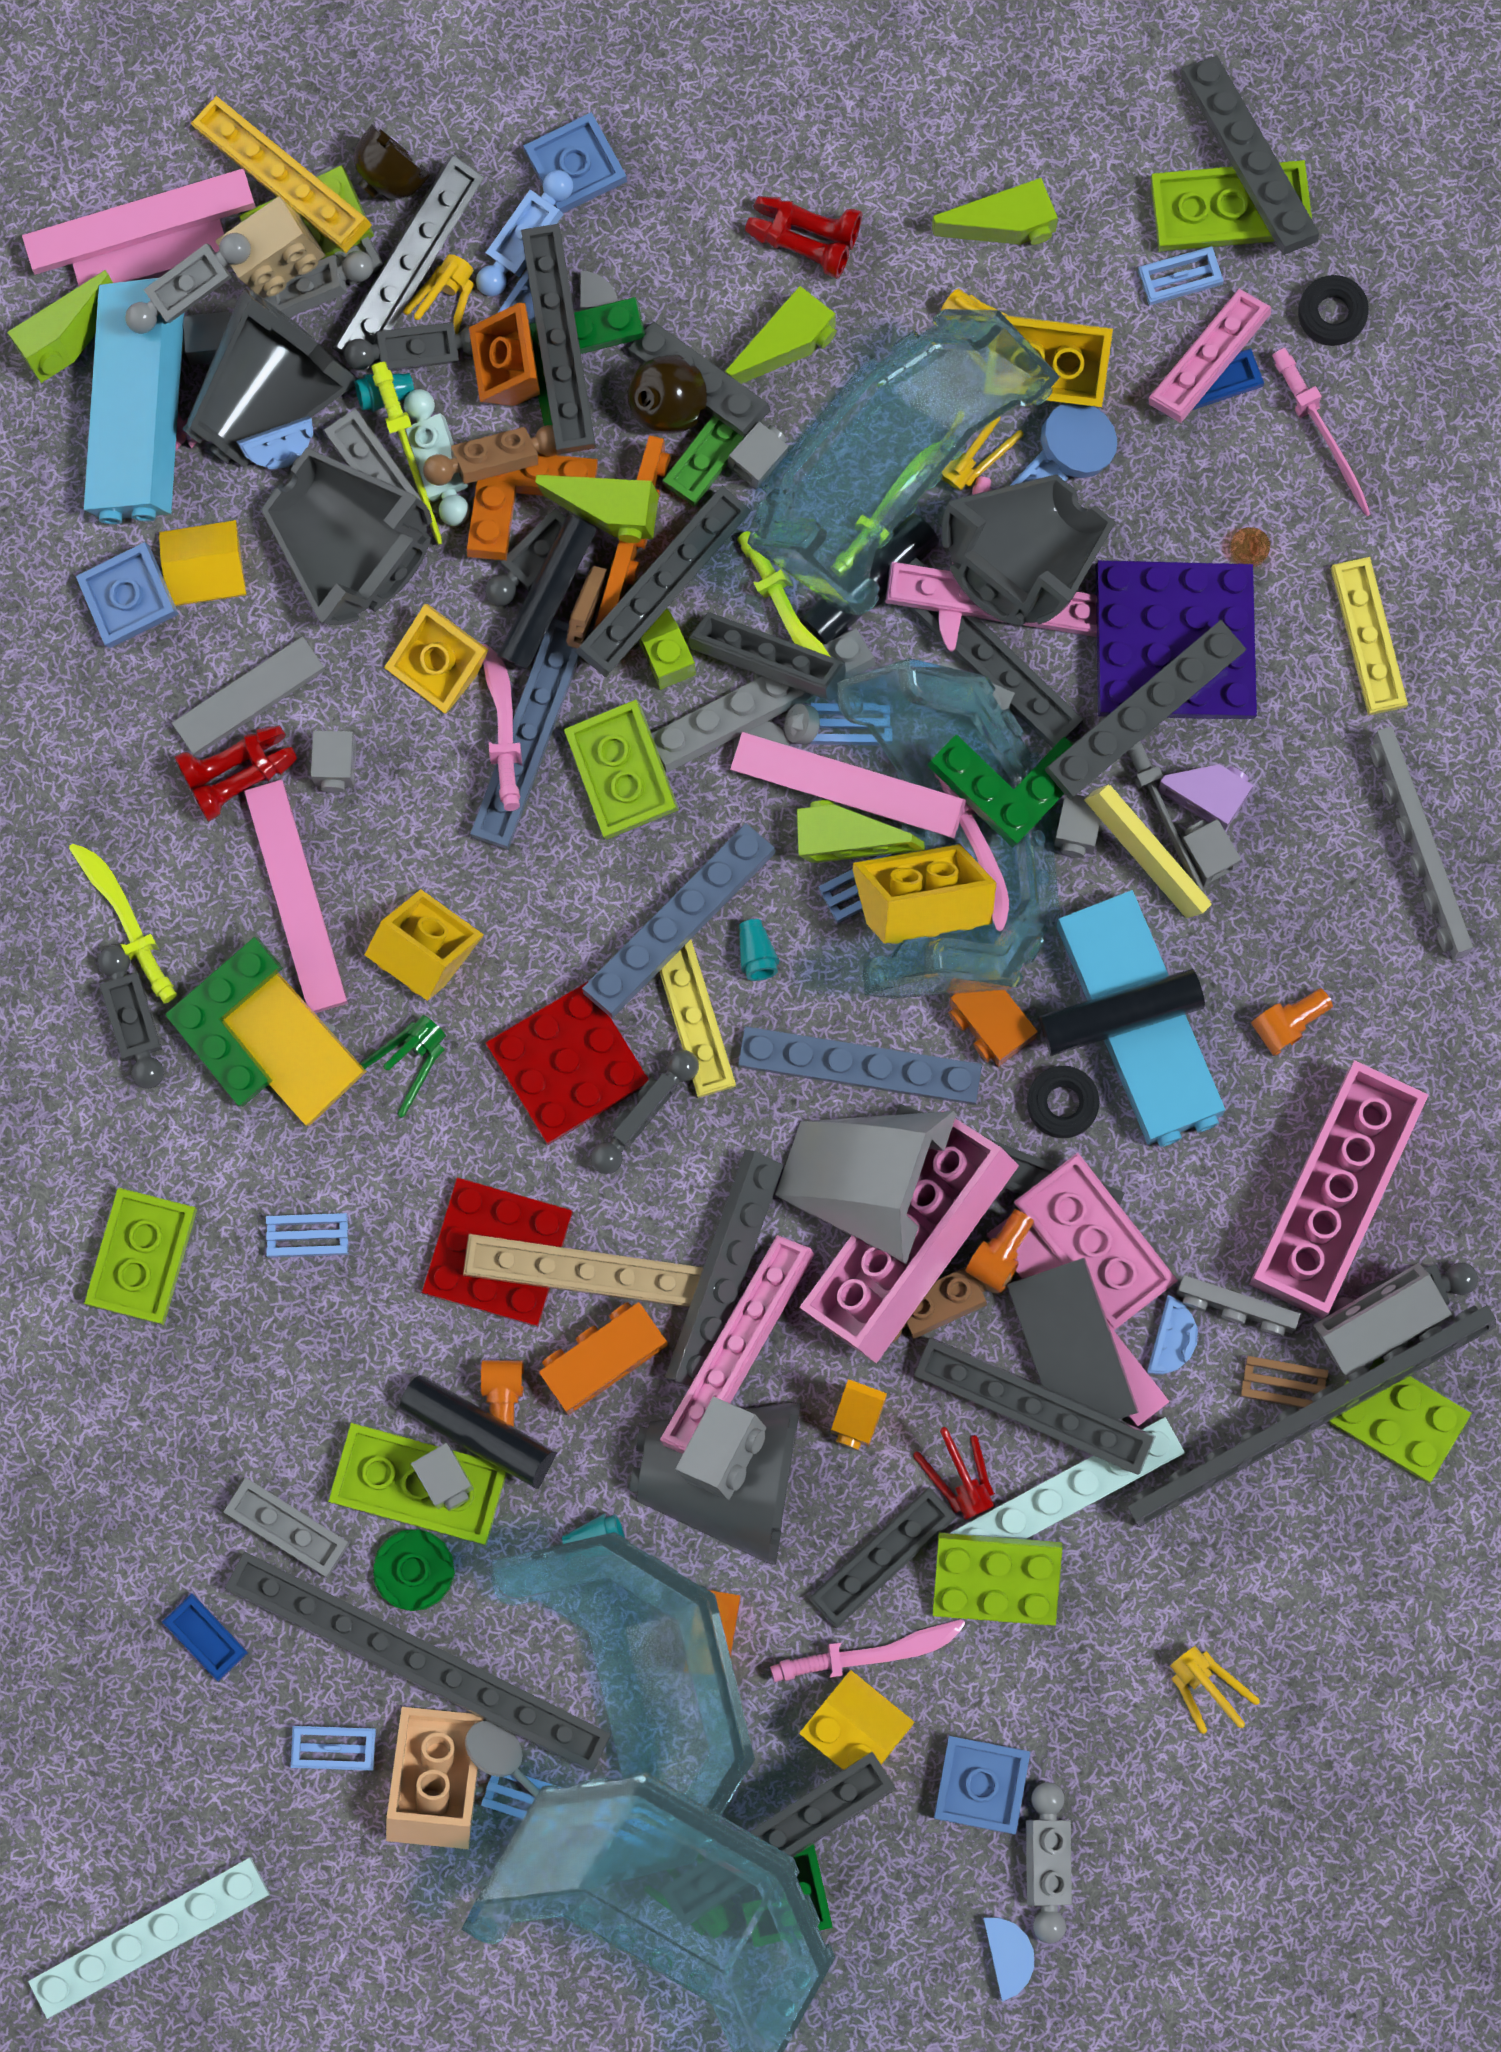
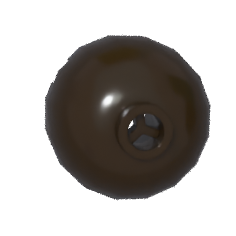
(386, 166)
(667, 394)

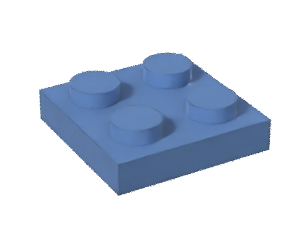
(583, 154)
(127, 595)
(982, 1785)

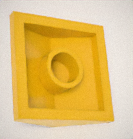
(202, 563)
(437, 659)

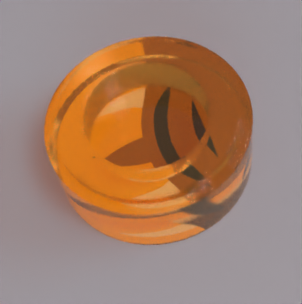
(1250, 546)

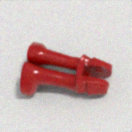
(786, 214)
(199, 772)

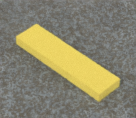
(1369, 636)
(1148, 851)
(696, 1021)

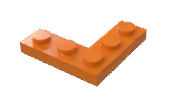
(496, 500)

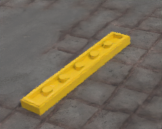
(281, 174)

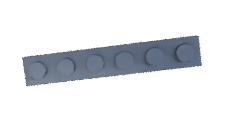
(532, 729)
(678, 920)
(860, 1065)

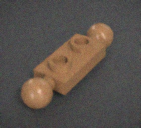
(491, 456)
(947, 1301)

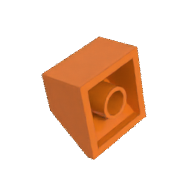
(505, 357)

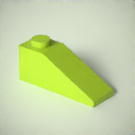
(1004, 217)
(61, 330)
(787, 337)
(614, 505)
(837, 834)

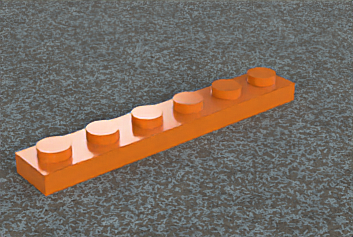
(624, 568)

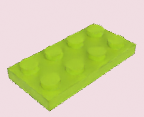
(1213, 207)
(380, 1481)

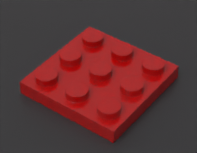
(567, 1064)
(494, 1214)

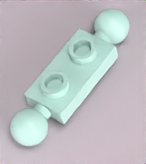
(429, 438)

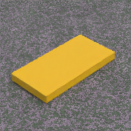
(295, 1049)

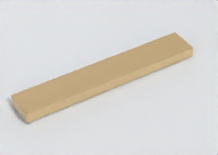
(581, 1271)

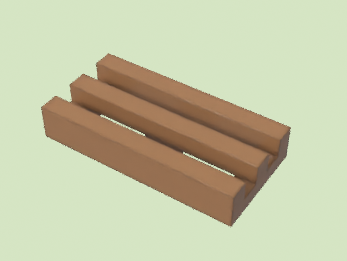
(586, 607)
(1249, 1377)

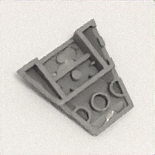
(864, 1173)

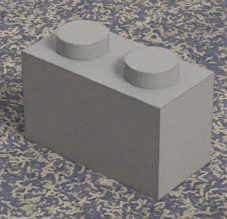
(721, 1448)

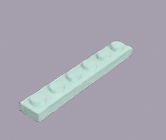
(1070, 1491)
(149, 1938)

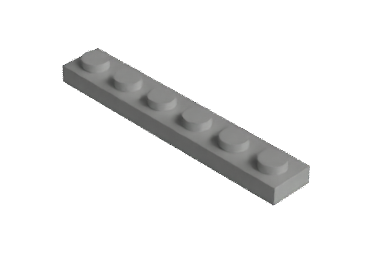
(748, 708)
(1426, 858)

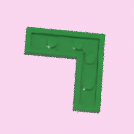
(596, 330)
(1004, 809)
(202, 1015)

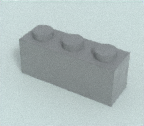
(1382, 1319)

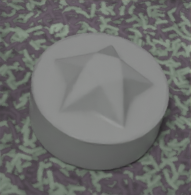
(801, 724)

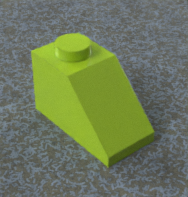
(667, 652)

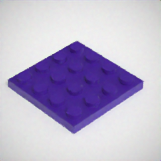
(1160, 609)

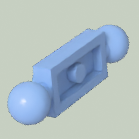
(508, 245)

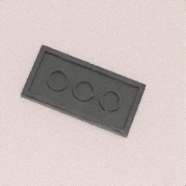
(1072, 1338)

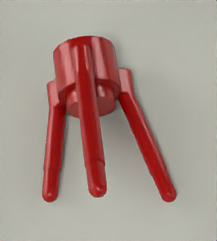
(972, 1496)

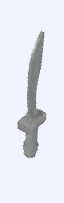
(1147, 777)

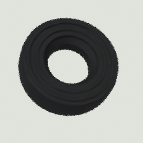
(1340, 288)
(1063, 1077)

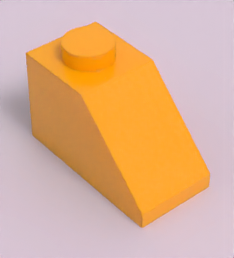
(858, 1415)

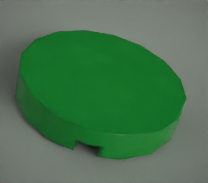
(423, 1581)

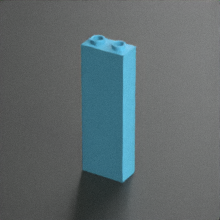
(132, 410)
(1155, 1063)

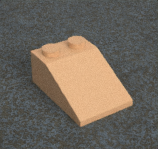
(432, 1780)

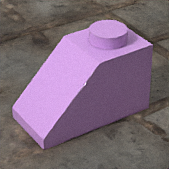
(1209, 792)

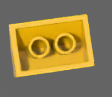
(1075, 353)
(924, 893)

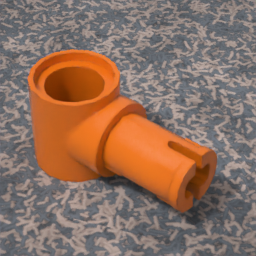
(1285, 1023)
(998, 1257)
(502, 1386)

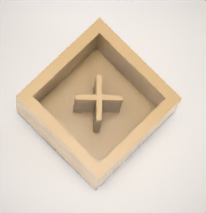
(279, 248)

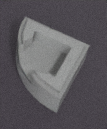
(595, 291)

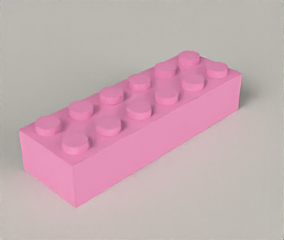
(1338, 1190)
(871, 1294)

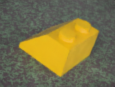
(422, 944)
(856, 1723)

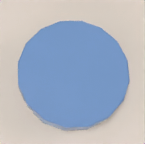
(1079, 439)

